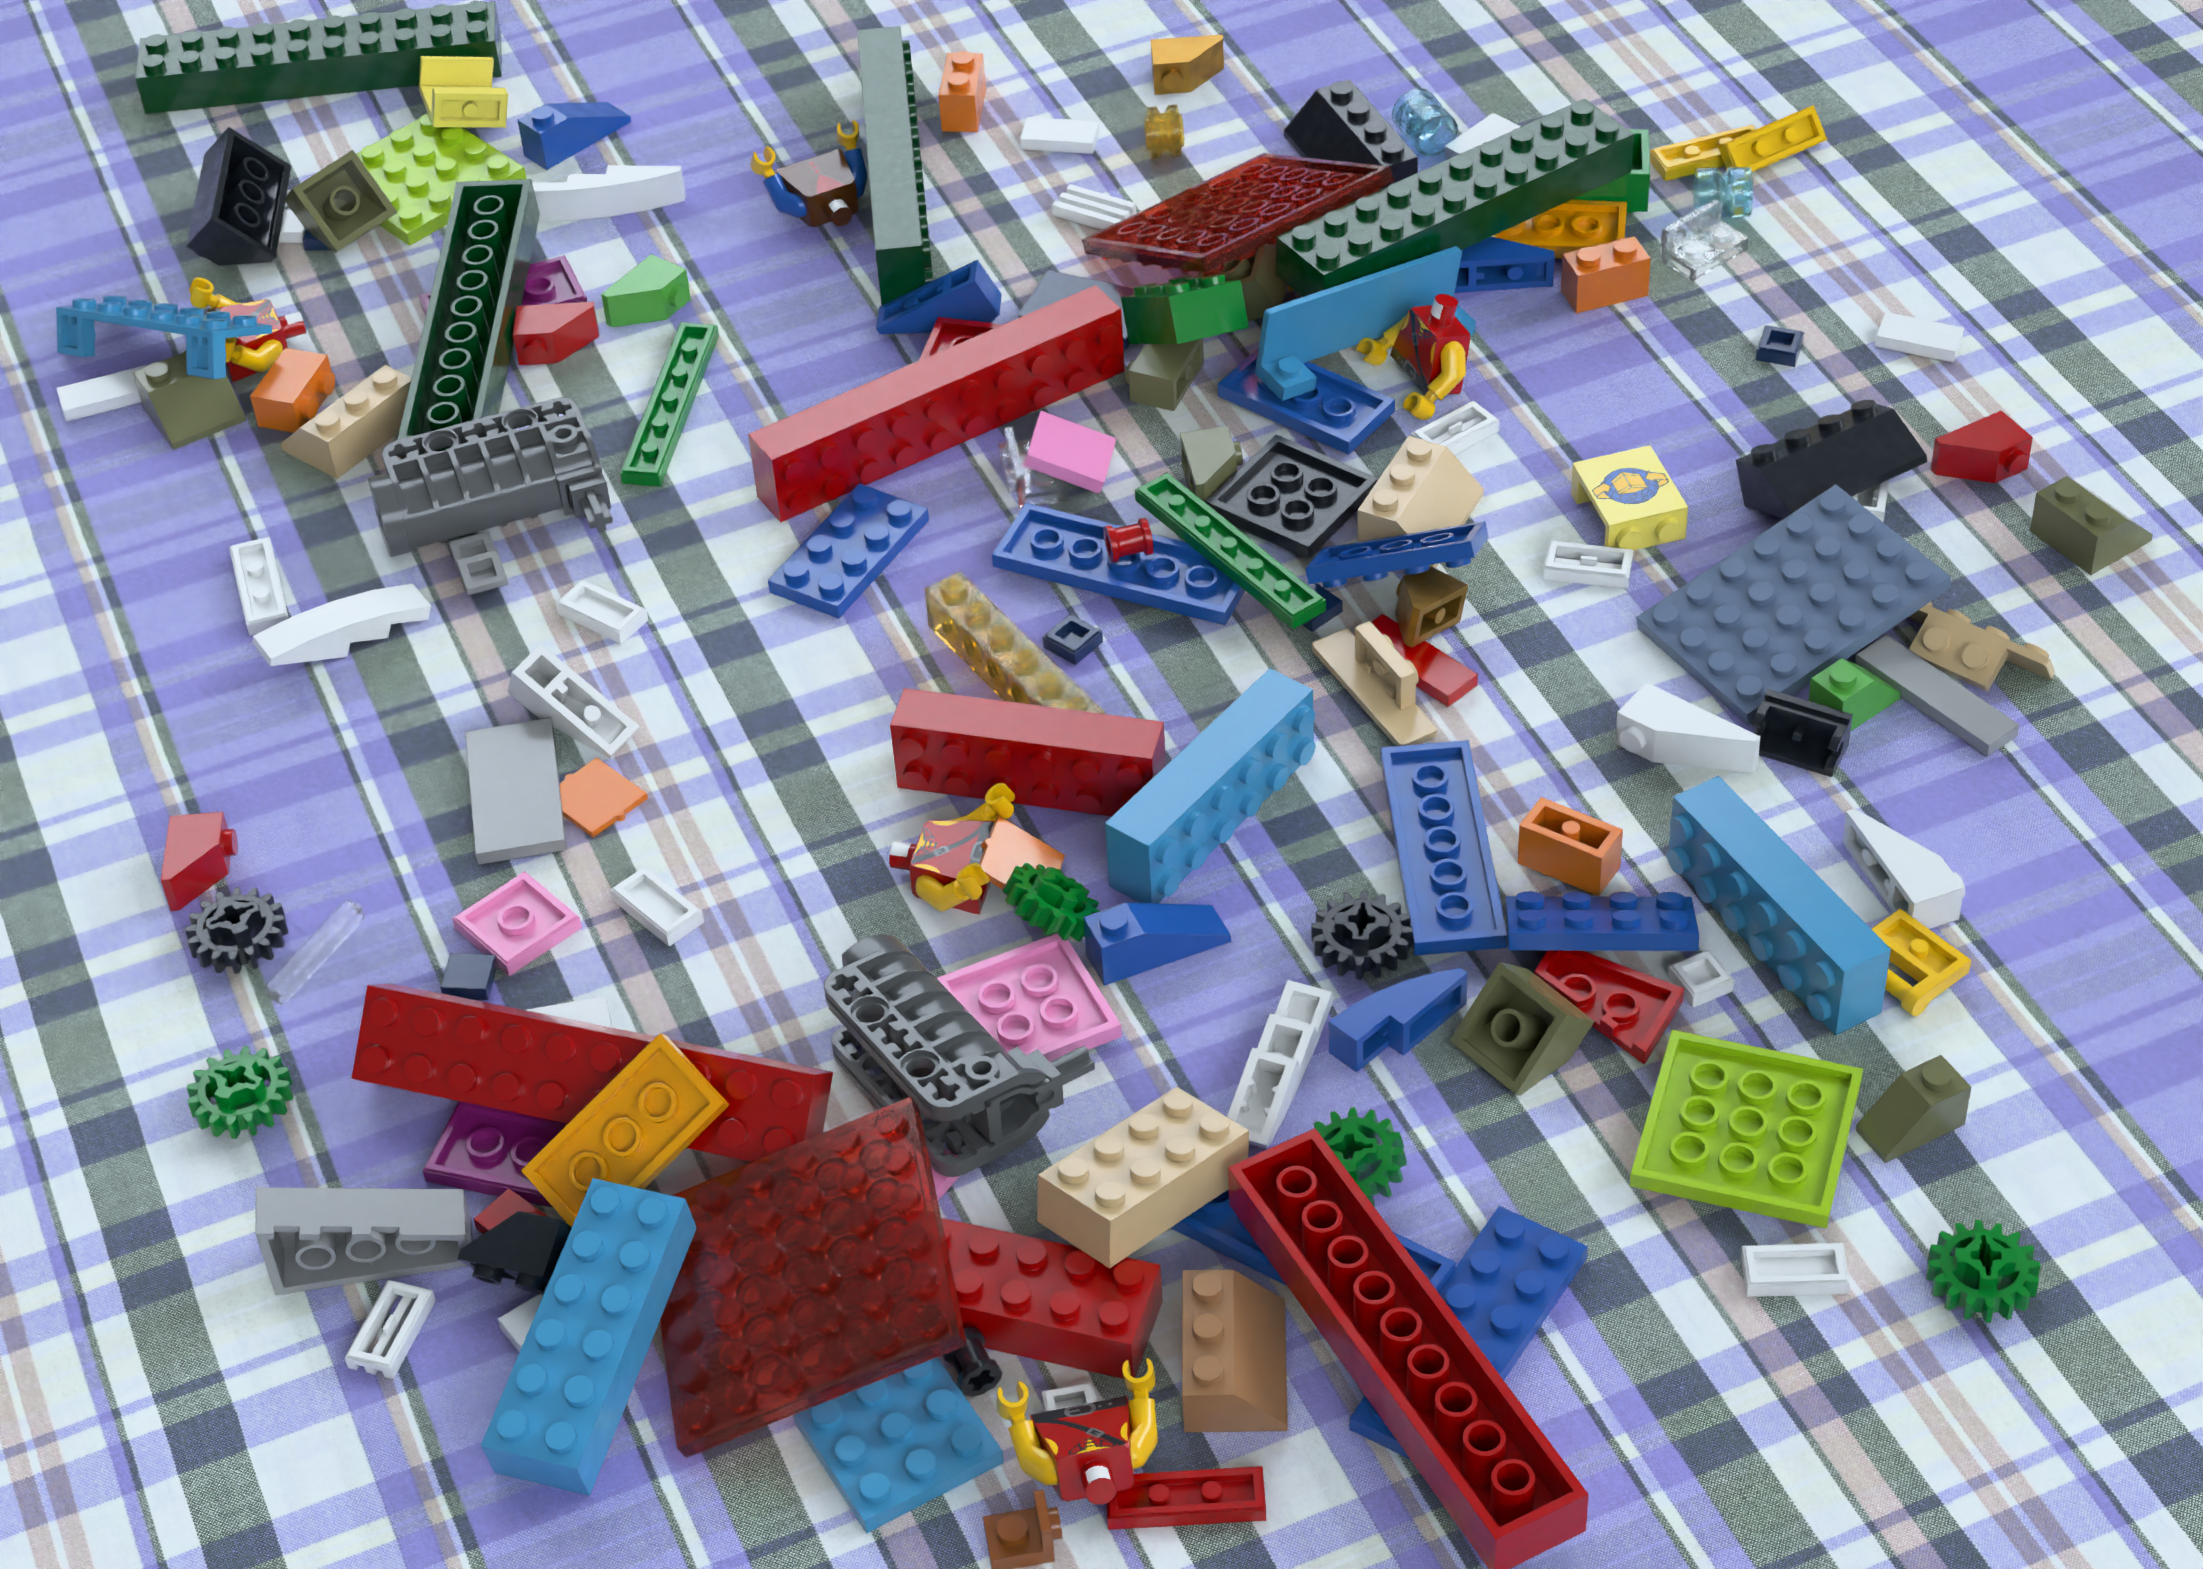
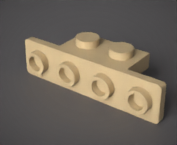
(1970, 651)
(1378, 681)

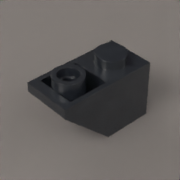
(519, 1250)

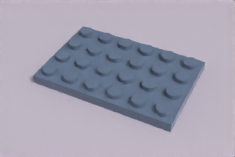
(1793, 602)

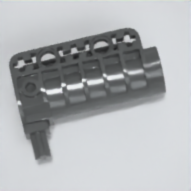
(489, 477)
(939, 1057)

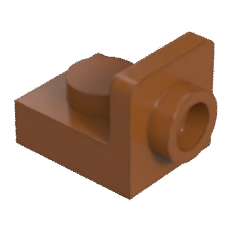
(1023, 1535)

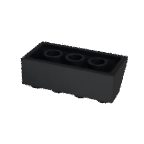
(1346, 127)
(238, 202)
(1842, 449)

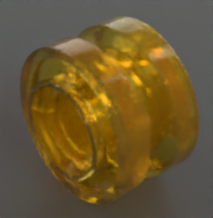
(1164, 131)

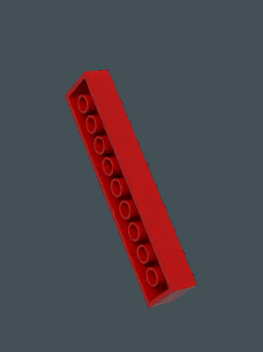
(937, 403)
(560, 1064)
(1408, 1352)

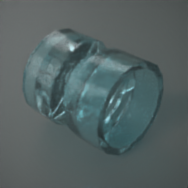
(1424, 122)
(1731, 188)

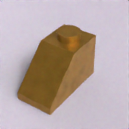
(1185, 62)
(1428, 604)

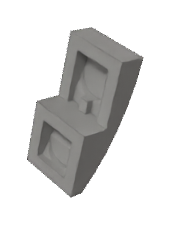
(478, 563)

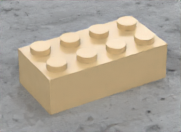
(1140, 1176)

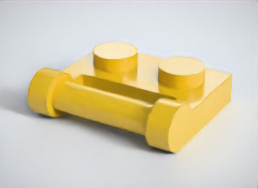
(1922, 957)

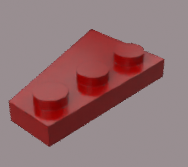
(1623, 1002)

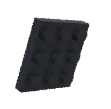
(1292, 496)

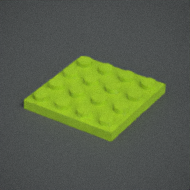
(420, 172)
(1747, 1128)

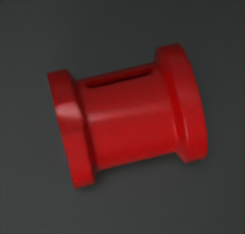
(1128, 540)

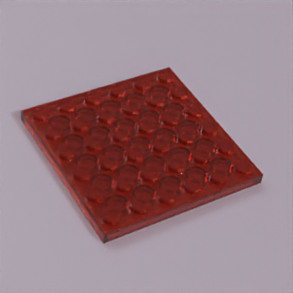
(1236, 212)
(808, 1279)

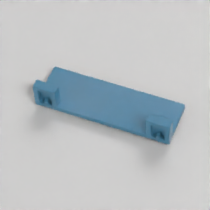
(1346, 315)
(203, 332)

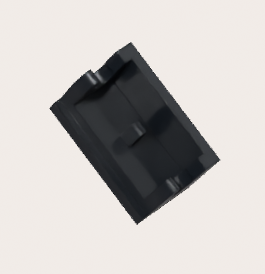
(1802, 732)

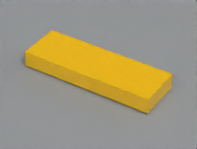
(1774, 141)
(1684, 157)

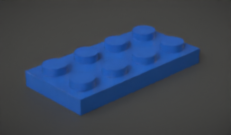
(1334, 413)
(848, 550)
(1408, 552)
(1601, 922)

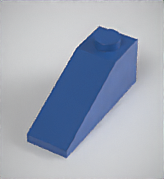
(563, 129)
(1504, 266)
(957, 295)
(1149, 935)

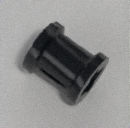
(973, 1365)

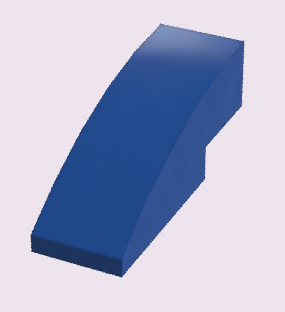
(1396, 1017)

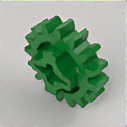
(1050, 900)
(240, 1092)
(1357, 1148)
(1983, 1271)

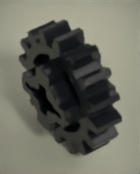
(236, 930)
(1339, 938)

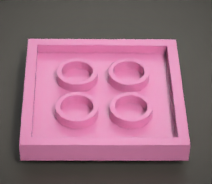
(1036, 999)

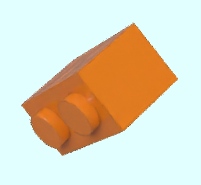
(962, 92)
(1605, 274)
(292, 390)
(1570, 846)

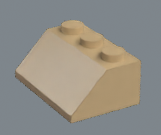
(352, 424)
(1418, 493)

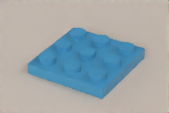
(899, 1442)

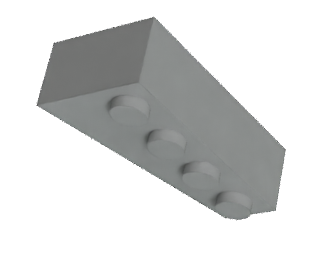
(358, 1234)

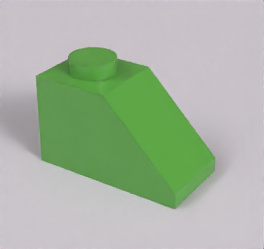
(646, 293)
(1852, 690)

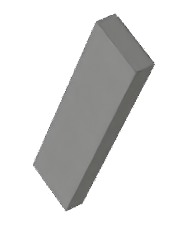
(1938, 695)

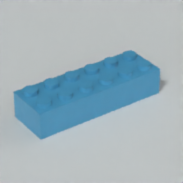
(1210, 788)
(1778, 905)
(589, 1337)

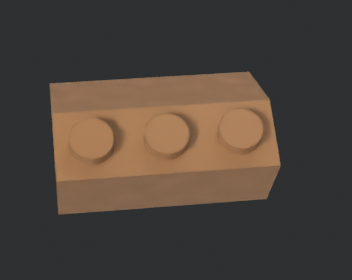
(1232, 1354)

